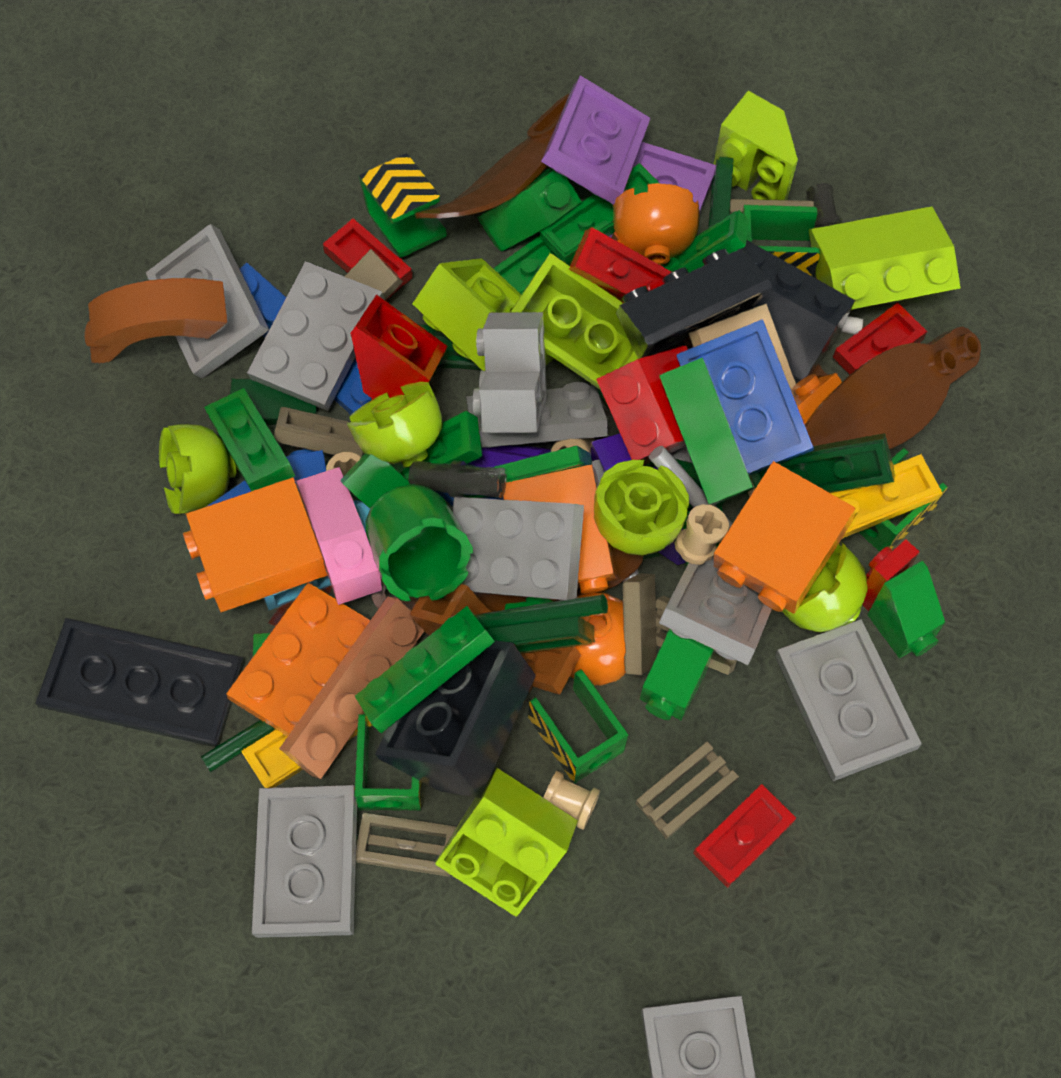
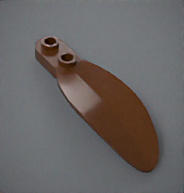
(508, 175)
(895, 390)

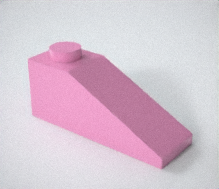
(340, 536)

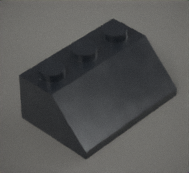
(691, 301)
(802, 309)
(463, 724)

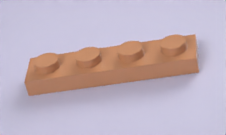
(335, 710)

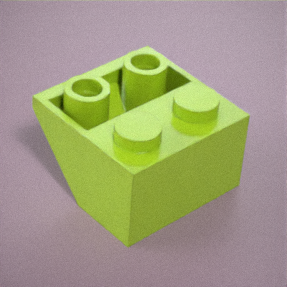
(761, 145)
(507, 843)

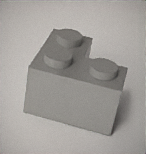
(514, 382)

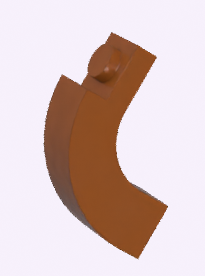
(153, 310)
(550, 666)

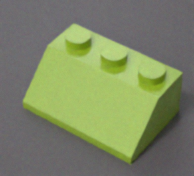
(887, 257)
(459, 302)
(577, 321)

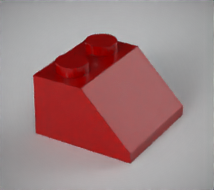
(392, 350)
(642, 405)

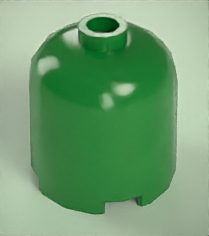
(417, 543)

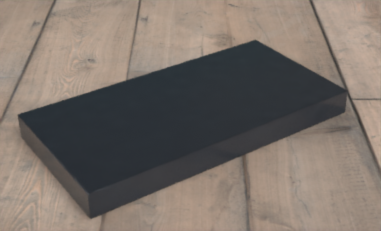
(140, 682)

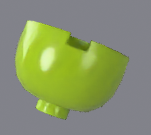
(398, 426)
(197, 463)
(640, 507)
(835, 595)

